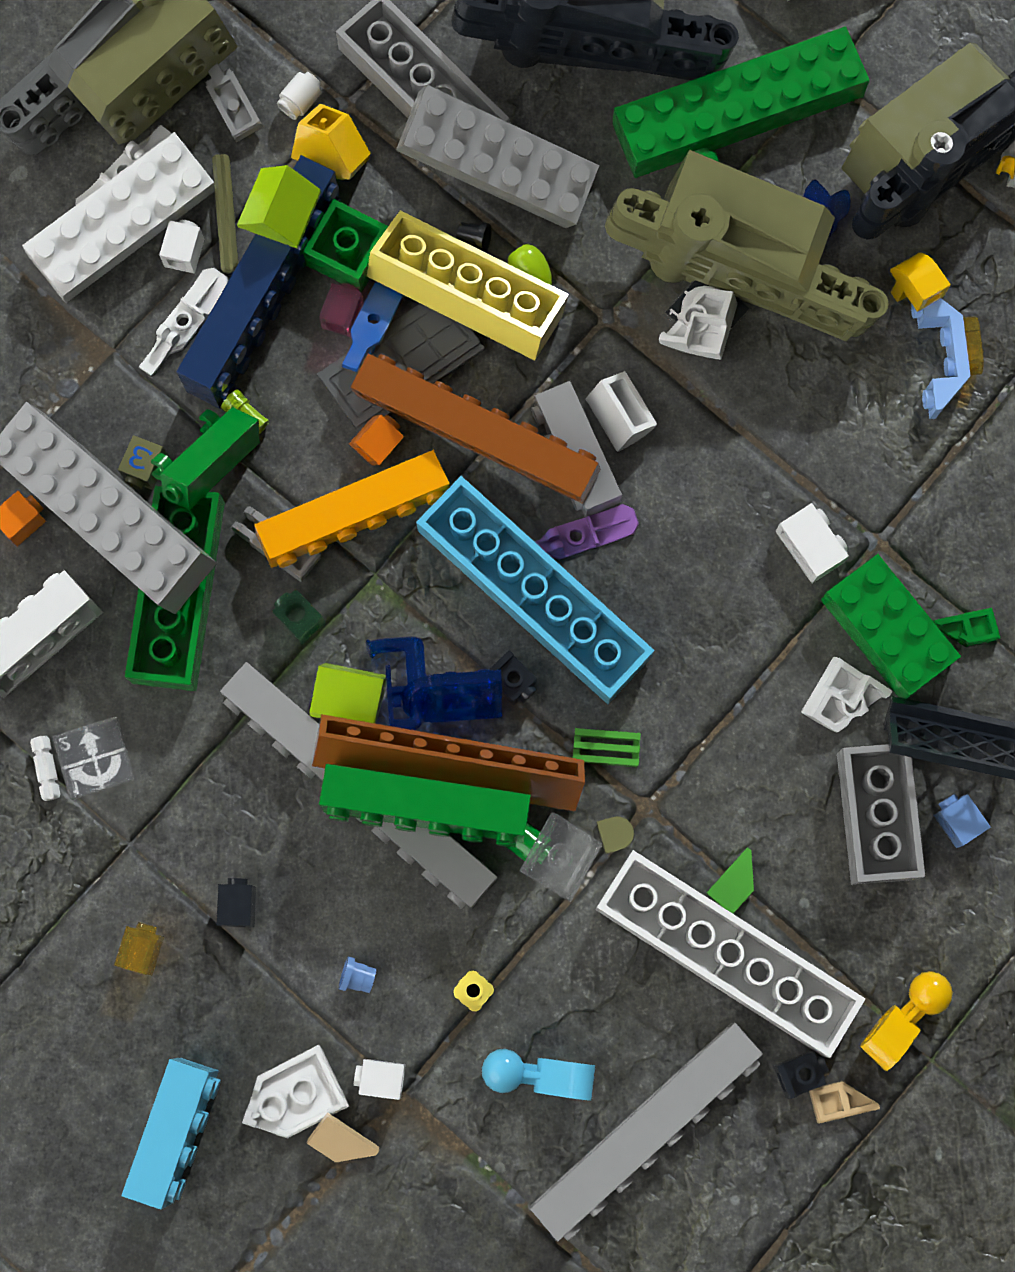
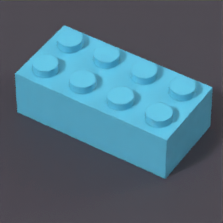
(171, 1132)

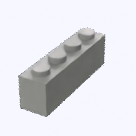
(565, 418)

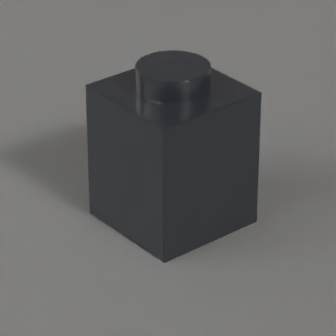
(236, 903)

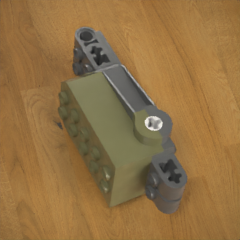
(119, 64)

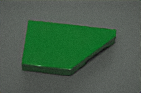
(971, 627)

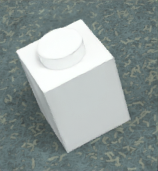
(182, 246)
(380, 1079)

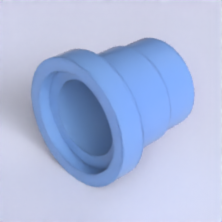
(357, 976)

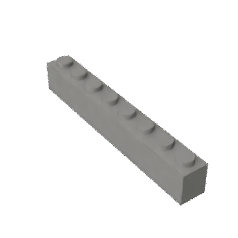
(646, 1131)

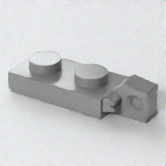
(232, 103)

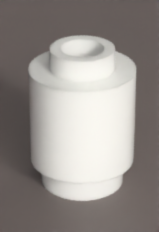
(299, 95)

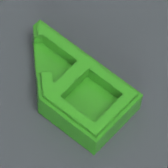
(734, 884)

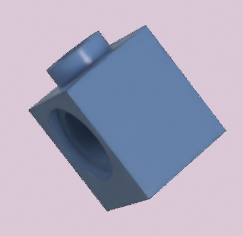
(961, 819)

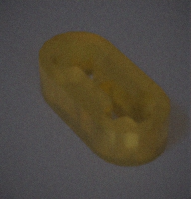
(974, 345)

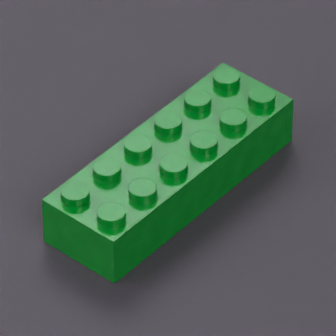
(167, 645)
(424, 804)

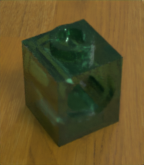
(304, 628)

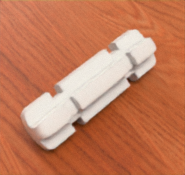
(45, 768)

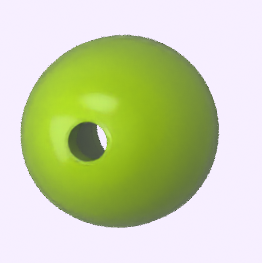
(531, 261)

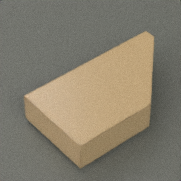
(839, 1101)
(340, 1141)

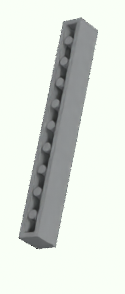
(296, 734)

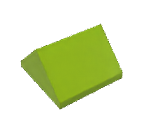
(280, 205)
(347, 693)

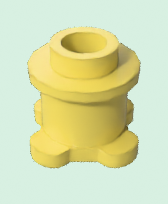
(473, 1003)

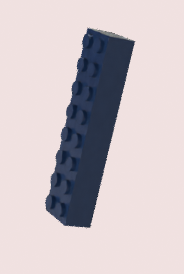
(250, 302)

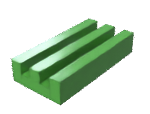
(602, 734)

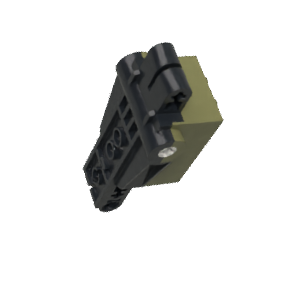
(600, 35)
(930, 140)

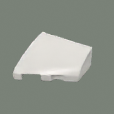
(703, 325)
(842, 695)

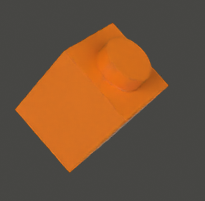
(377, 439)
(20, 517)

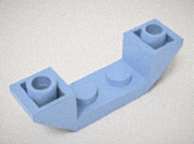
(956, 365)

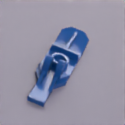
(365, 336)

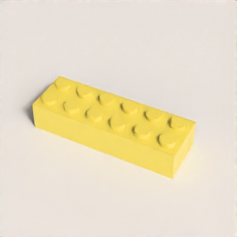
(467, 285)

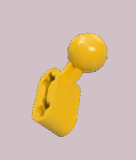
(897, 1028)

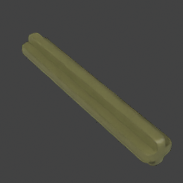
(225, 213)

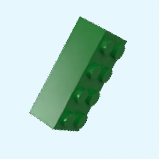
(890, 627)

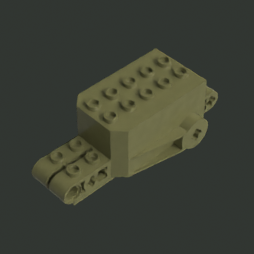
(747, 241)

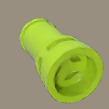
(237, 400)

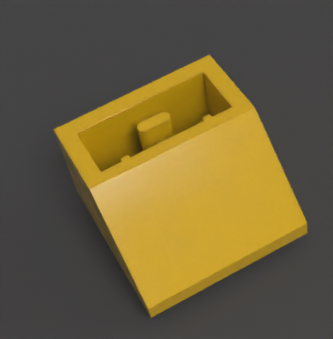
(332, 141)

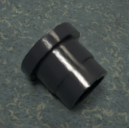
(475, 235)

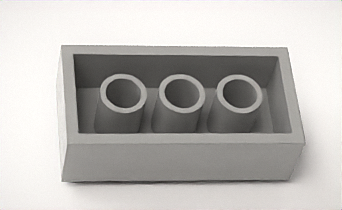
(880, 815)

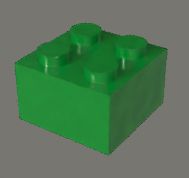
(343, 244)

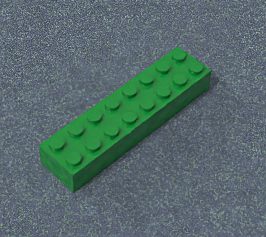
(740, 101)

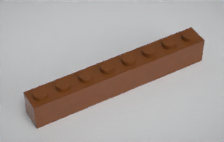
(476, 428)
(387, 749)

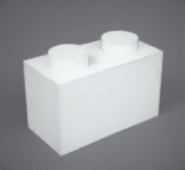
(813, 542)

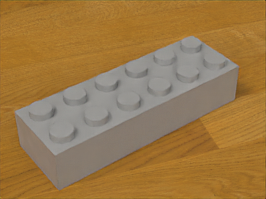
(403, 59)
(497, 157)

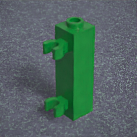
(209, 458)

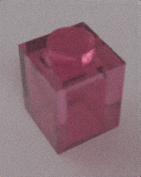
(341, 308)

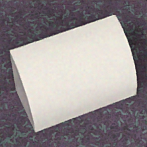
(620, 410)

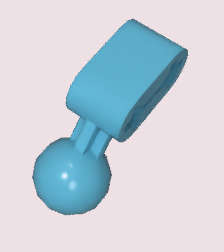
(505, 1071)

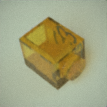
(139, 949)

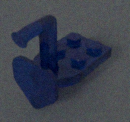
(437, 696)

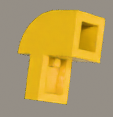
(919, 280)

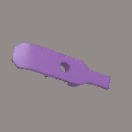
(595, 532)

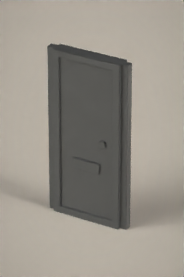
(415, 340)

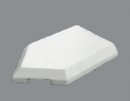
(295, 1095)

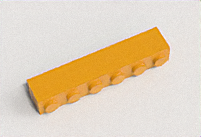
(352, 509)

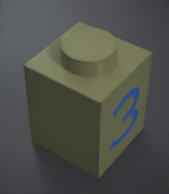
(137, 465)

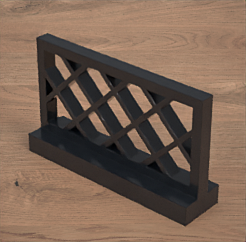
(945, 727)

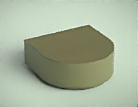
(615, 833)

